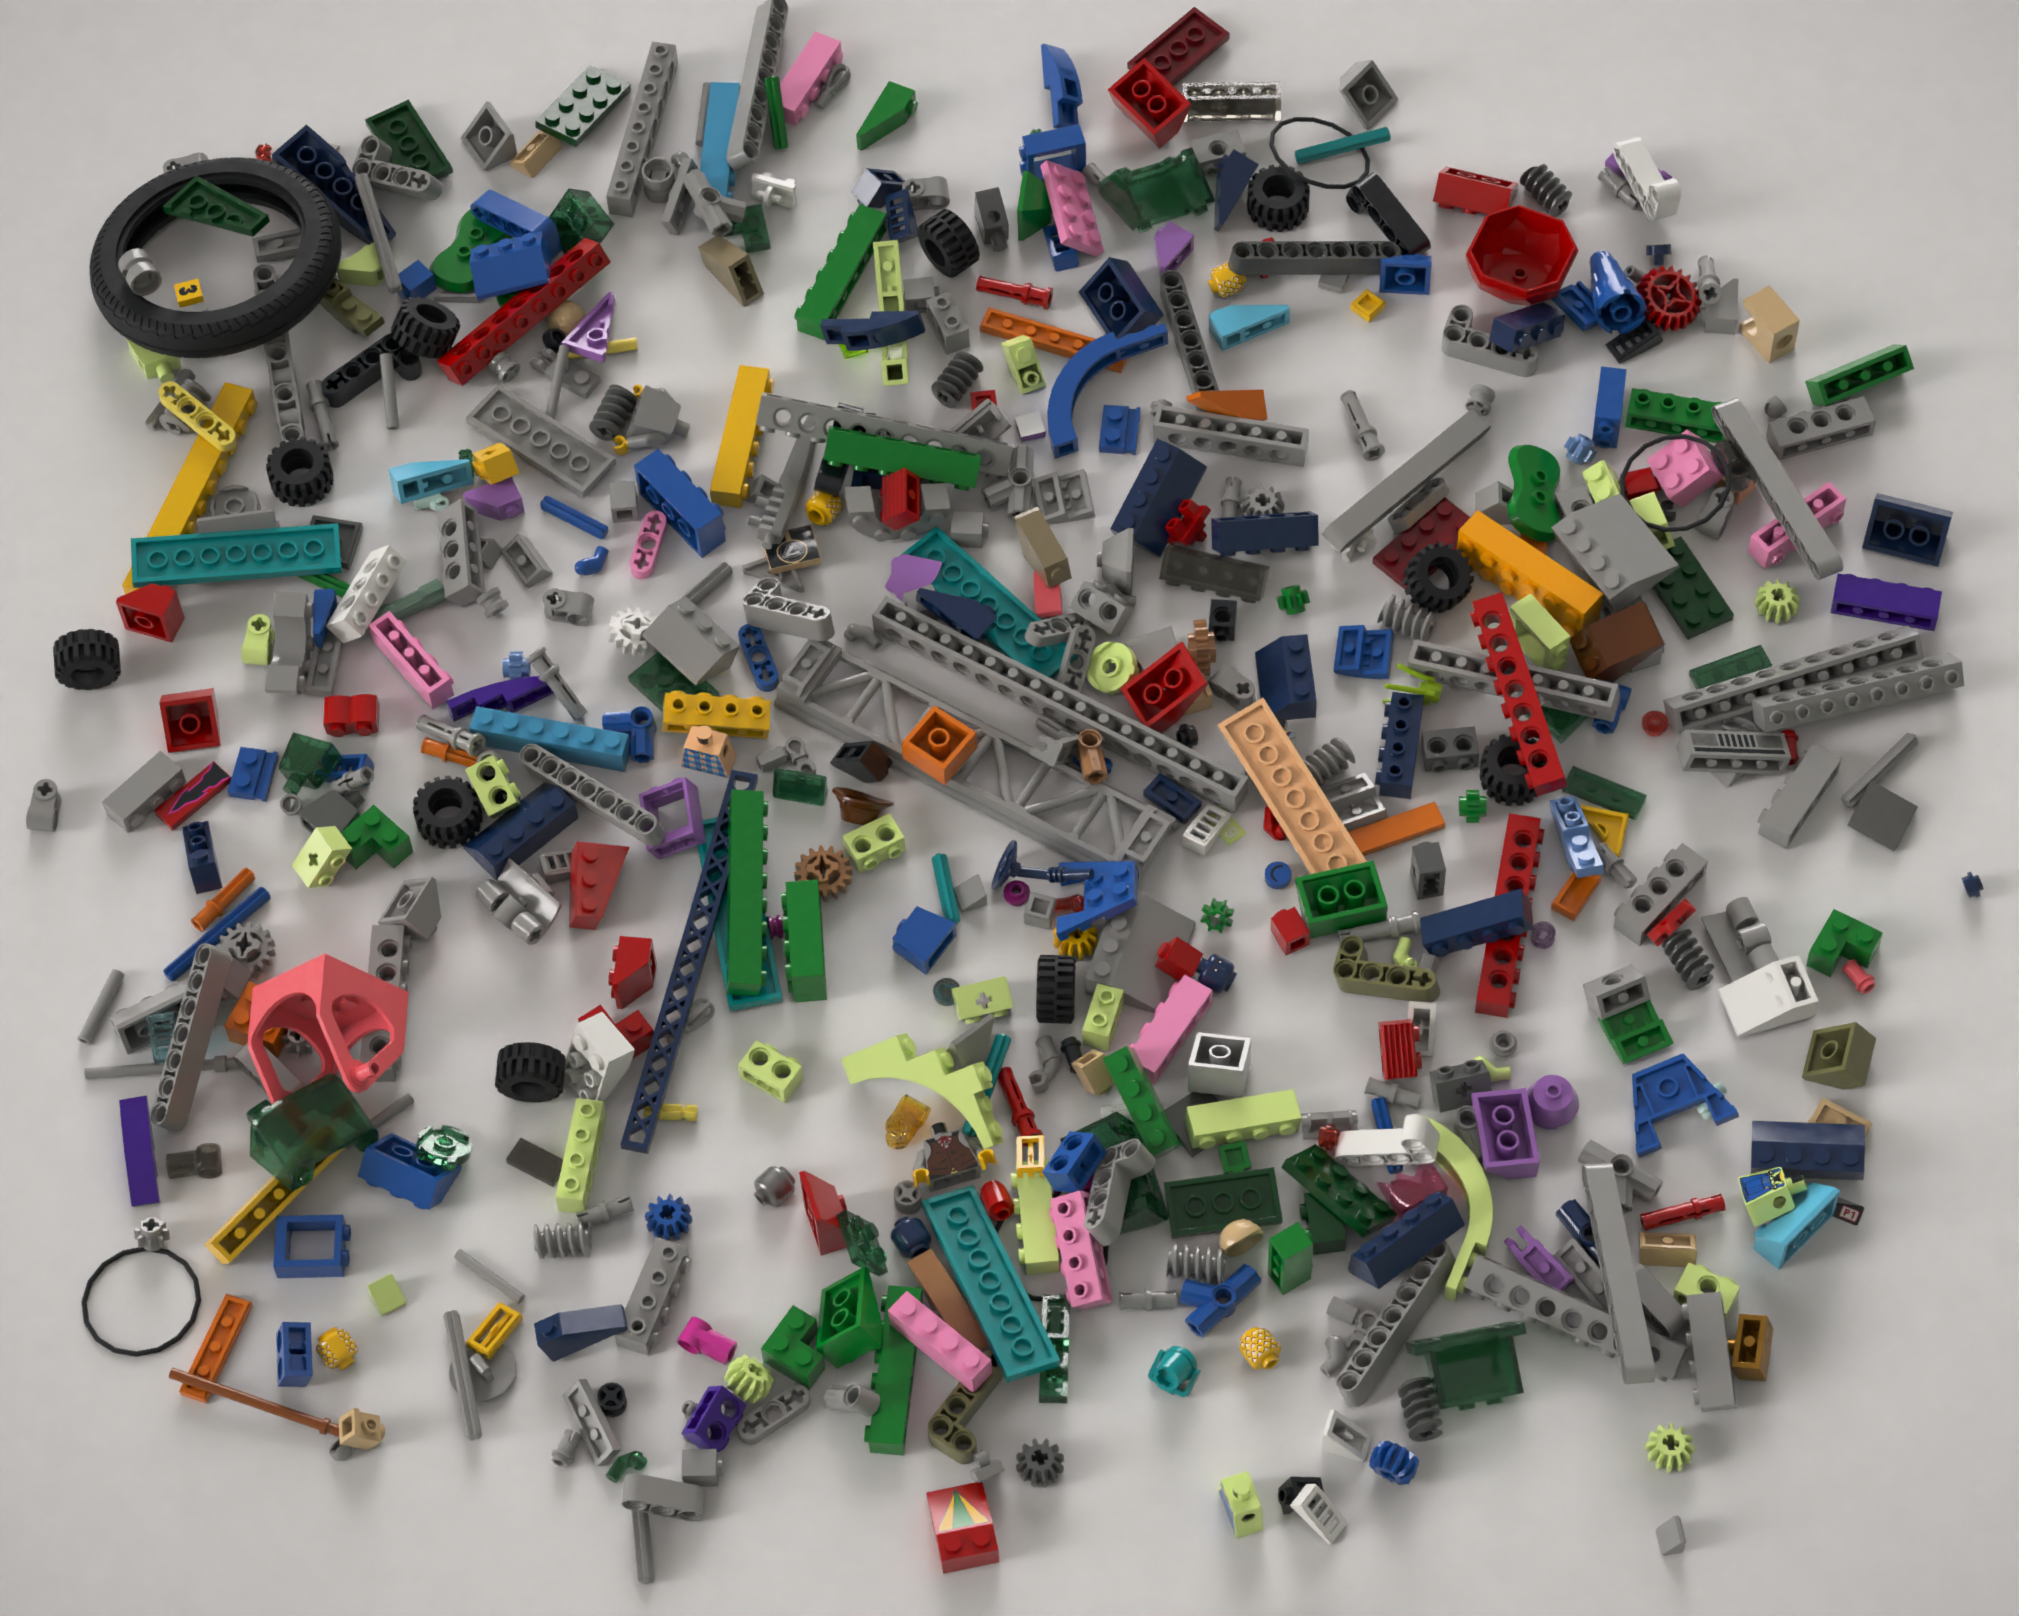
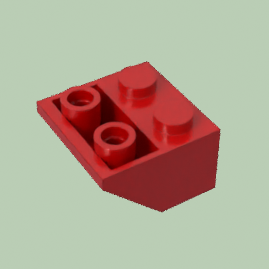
(633, 969)

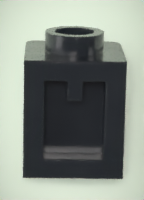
(1292, 1487)

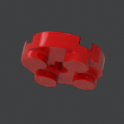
(1671, 922)

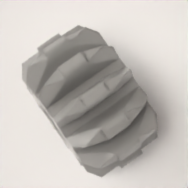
(1262, 502)

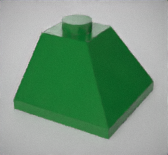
(1033, 206)

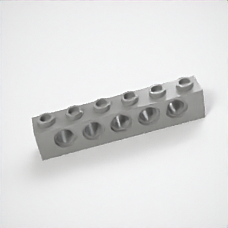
(1231, 435)
(386, 940)

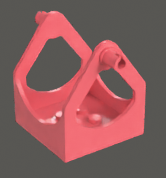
(332, 1010)

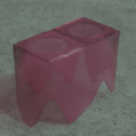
(1410, 1191)

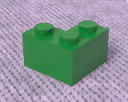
(376, 834)
(1843, 938)
(789, 1348)

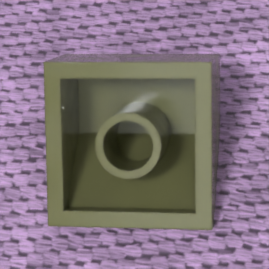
(1839, 1056)

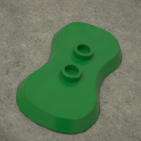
(452, 265)
(1535, 482)

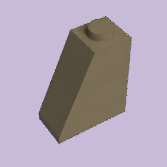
(732, 269)
(1042, 548)

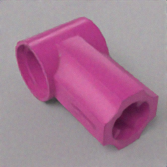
(701, 1338)

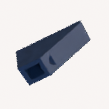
(201, 857)

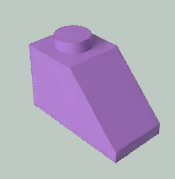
(1172, 246)
(496, 500)

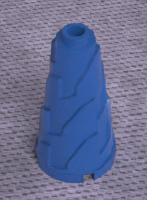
(1614, 296)

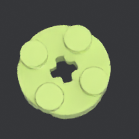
(1099, 663)

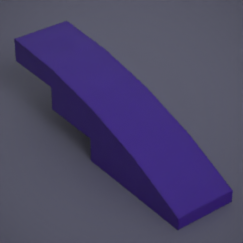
(512, 694)
(139, 1151)

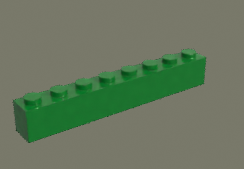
(745, 893)

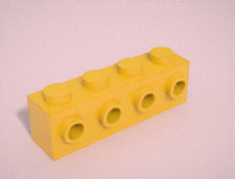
(723, 714)

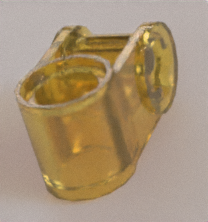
(905, 1121)

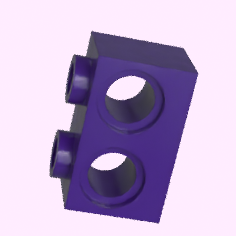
(709, 1415)

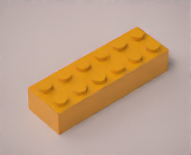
(1524, 570)

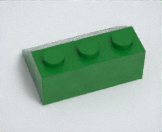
(1341, 899)

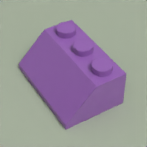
(1506, 1133)

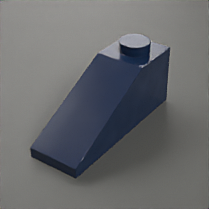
(1230, 183)
(959, 613)
(577, 1329)

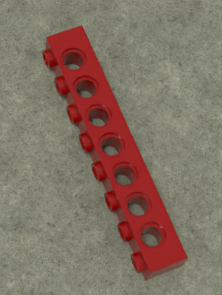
(523, 312)
(1495, 610)
(1491, 999)

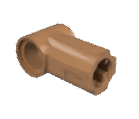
(1091, 756)

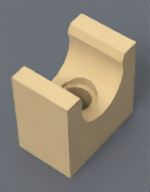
(1772, 324)

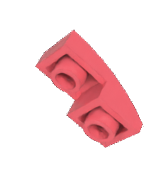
(1047, 600)

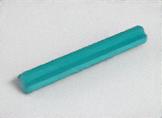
(1342, 145)
(994, 1063)

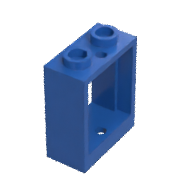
(1050, 143)
(1609, 407)
(310, 1268)

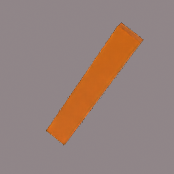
(1043, 336)

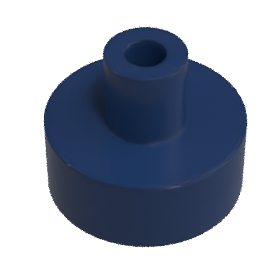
(1658, 252)

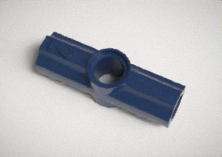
(1578, 1224)

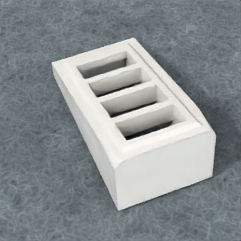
(1203, 846)
(1301, 1503)

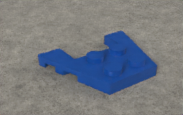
(1106, 895)
(1668, 1090)

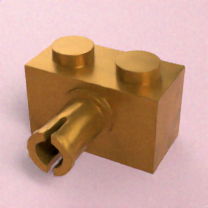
(1751, 1347)

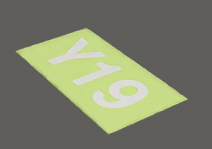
(1231, 831)

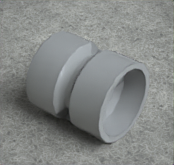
(658, 179)
(139, 272)

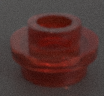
(1654, 729)
(1328, 1136)

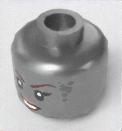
(774, 1186)

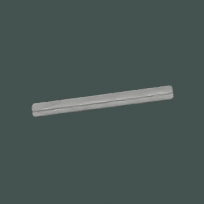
(378, 233)

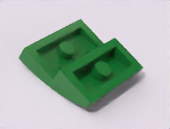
(1636, 1032)

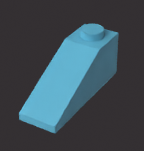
(1244, 322)
(429, 478)

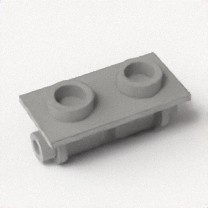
(1342, 1119)

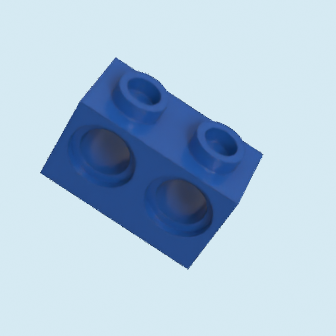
(1074, 1162)
(294, 1354)

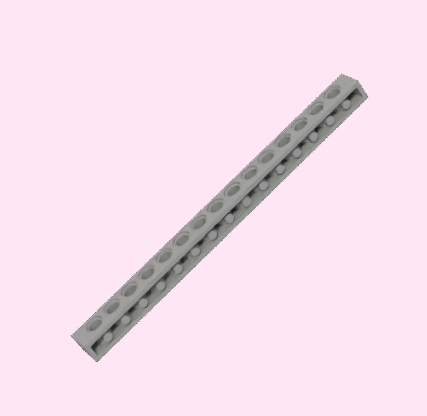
(1060, 703)

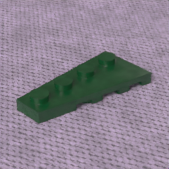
(215, 207)

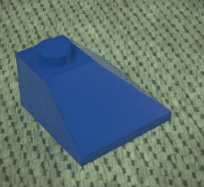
(1406, 274)

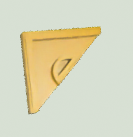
(1607, 826)

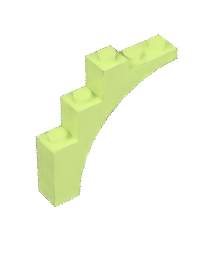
(933, 1070)

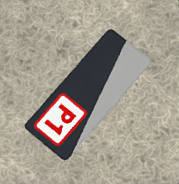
(1848, 1211)

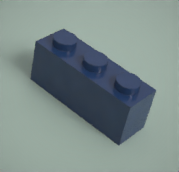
(1527, 327)

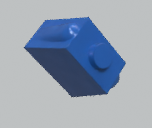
(923, 938)

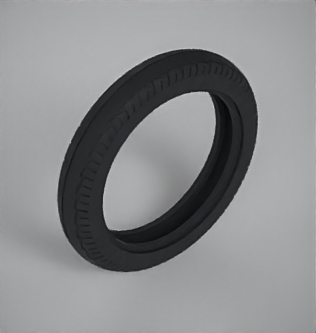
(237, 326)

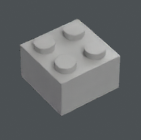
(1219, 1064)

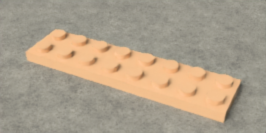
(1289, 789)

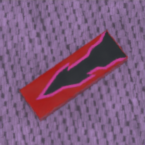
(193, 796)

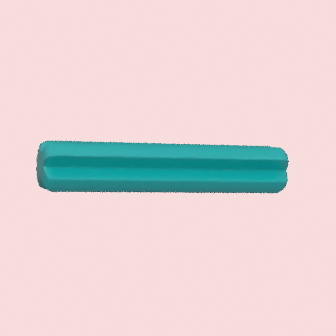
(945, 887)

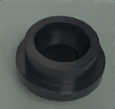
(553, 339)
(1187, 735)

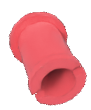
(1863, 981)

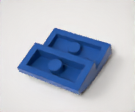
(1364, 652)

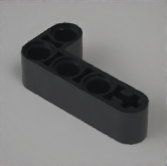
(1388, 214)
(342, 387)
(829, 477)

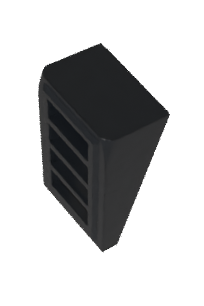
(1646, 343)

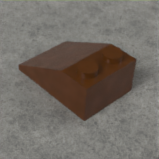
(1616, 643)

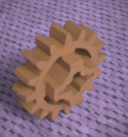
(1202, 646)
(836, 867)

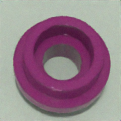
(1016, 899)

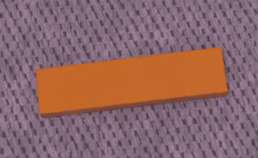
(1398, 828)
(217, 1344)

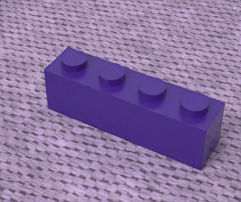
(1886, 602)

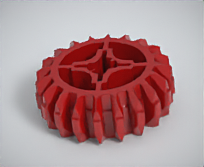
(1682, 298)

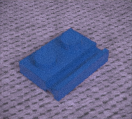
(1578, 305)
(1119, 429)
(253, 774)

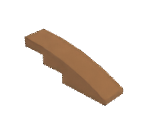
(945, 1297)

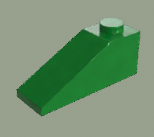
(887, 114)

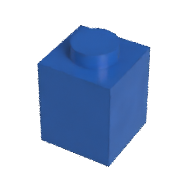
(416, 281)

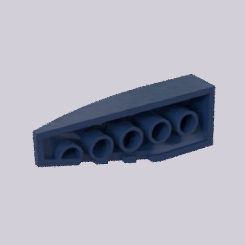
(328, 170)

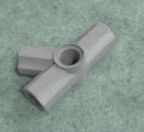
(711, 206)
(1008, 490)
(1633, 1181)

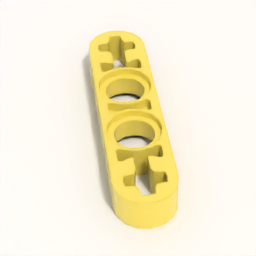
(194, 419)

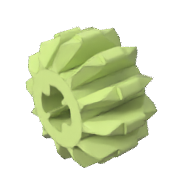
(1777, 601)
(748, 1379)
(1659, 1451)

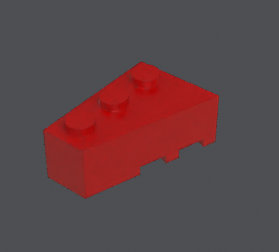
(592, 881)

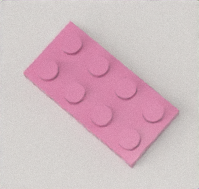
(1072, 208)

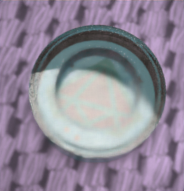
(942, 991)

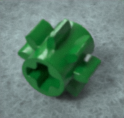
(1293, 599)
(1472, 806)
(1210, 912)

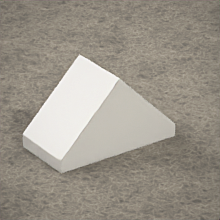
(1424, 1016)
(1345, 1438)

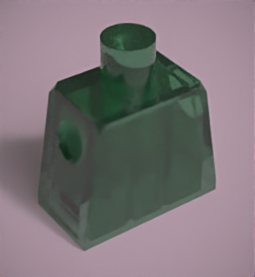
(307, 763)

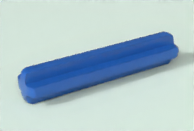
(574, 517)
(1383, 1121)

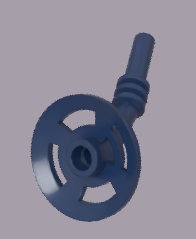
(1010, 867)

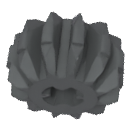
(1040, 1473)

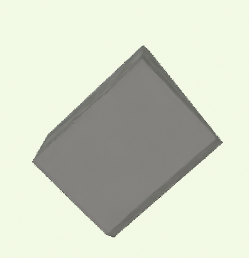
(489, 138)

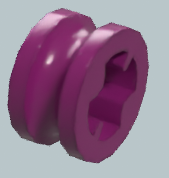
(775, 927)

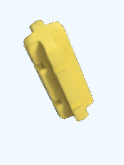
(675, 1112)

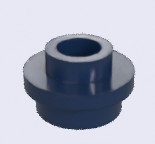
(1972, 885)

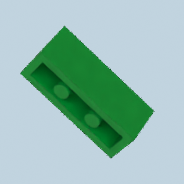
(1290, 1258)

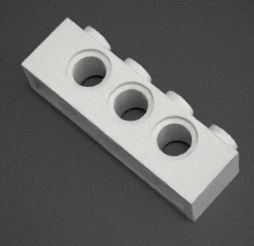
(366, 594)

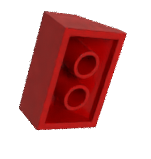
(1150, 102)
(1473, 191)

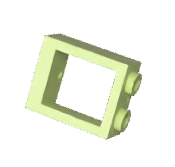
(1540, 634)

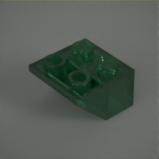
(578, 218)

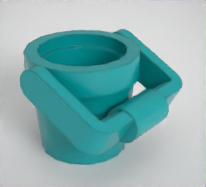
(1174, 1368)

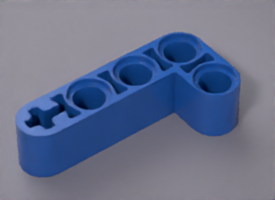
(515, 218)

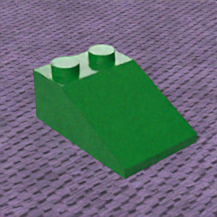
(849, 1319)

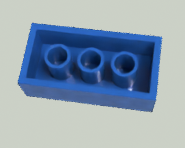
(681, 501)

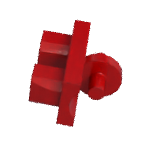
(1191, 526)

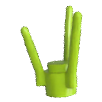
(1429, 688)

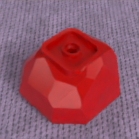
(1524, 245)

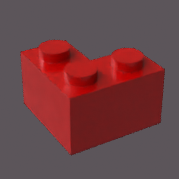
(633, 1028)

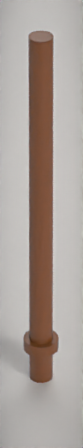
(323, 1425)

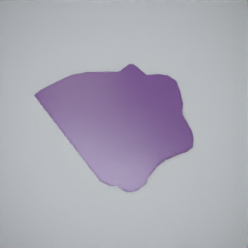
(911, 573)

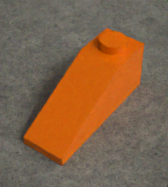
(1235, 403)

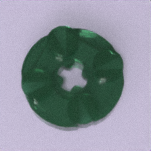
(443, 1146)

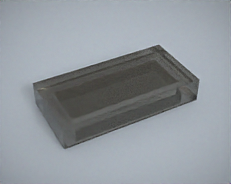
(535, 1162)

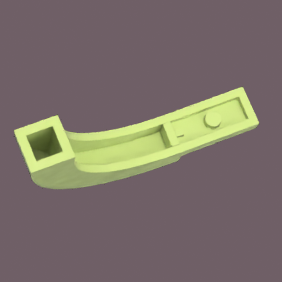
(891, 298)
(1469, 1176)

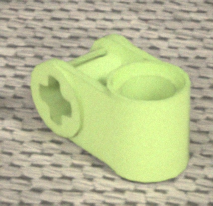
(258, 641)

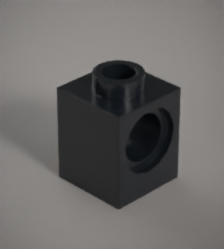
(1223, 611)

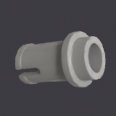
(563, 1454)

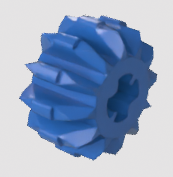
(676, 1210)
(1393, 1462)

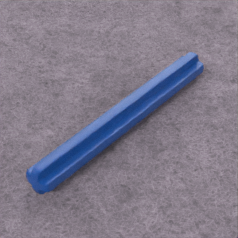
(237, 915)

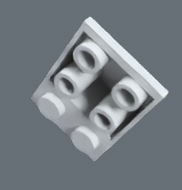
(1770, 997)
(597, 1058)

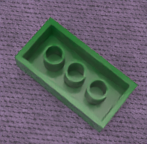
(804, 941)

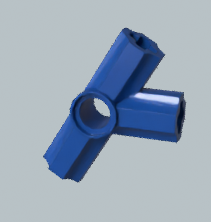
(1205, 1296)

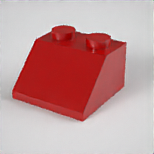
(152, 611)
(190, 720)

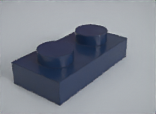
(1172, 798)

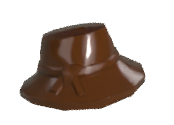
(858, 806)

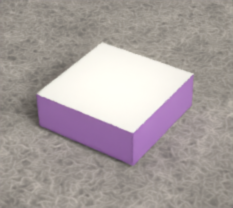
(1030, 426)

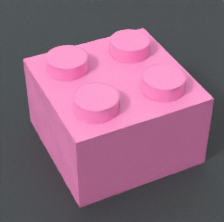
(1684, 469)

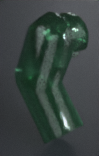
(625, 1461)

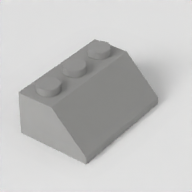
(691, 641)
(132, 1024)

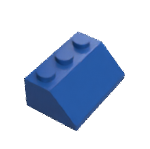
(510, 265)
(396, 1168)

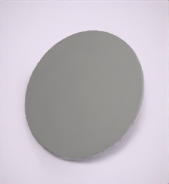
(490, 1376)

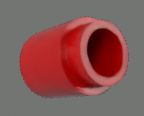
(996, 1200)

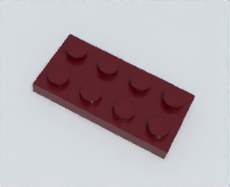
(1183, 46)
(1437, 525)

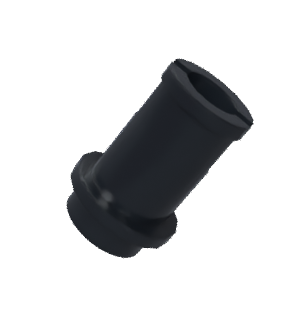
(1072, 1051)

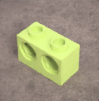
(488, 789)
(870, 838)
(1103, 1017)
(766, 1075)

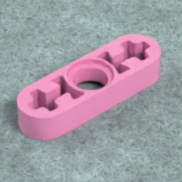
(651, 555)

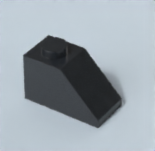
(863, 761)

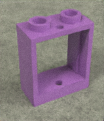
(682, 837)

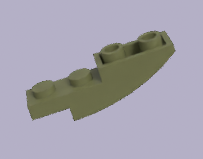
(350, 310)

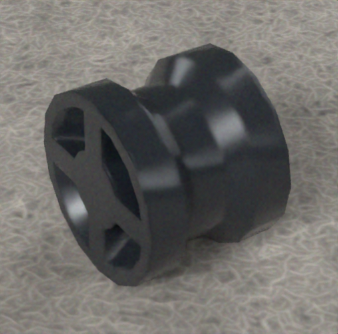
(609, 1393)

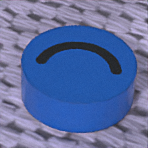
(1277, 875)

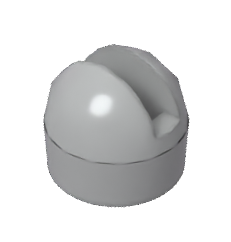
(1775, 407)
(285, 804)
(342, 1452)

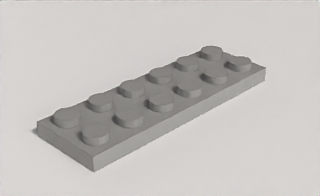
(541, 440)

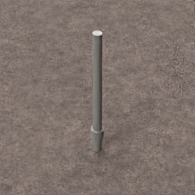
(219, 1064)

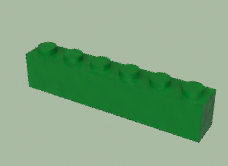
(842, 270)
(893, 454)
(892, 1382)

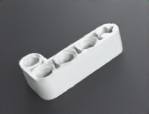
(1654, 194)
(1383, 1147)

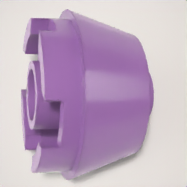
(1552, 1102)

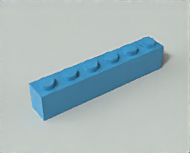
(718, 127)
(565, 740)

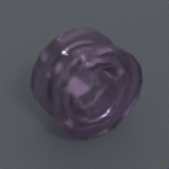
(1549, 939)

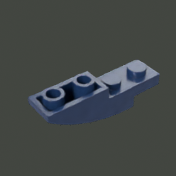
(878, 331)

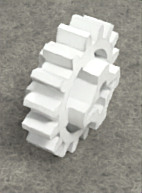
(627, 631)

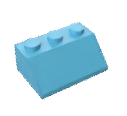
(1790, 1231)

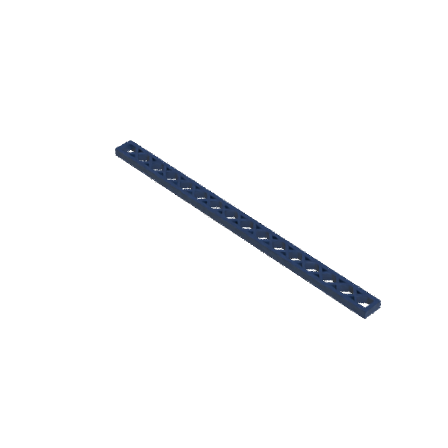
(692, 978)

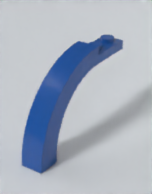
(1081, 369)

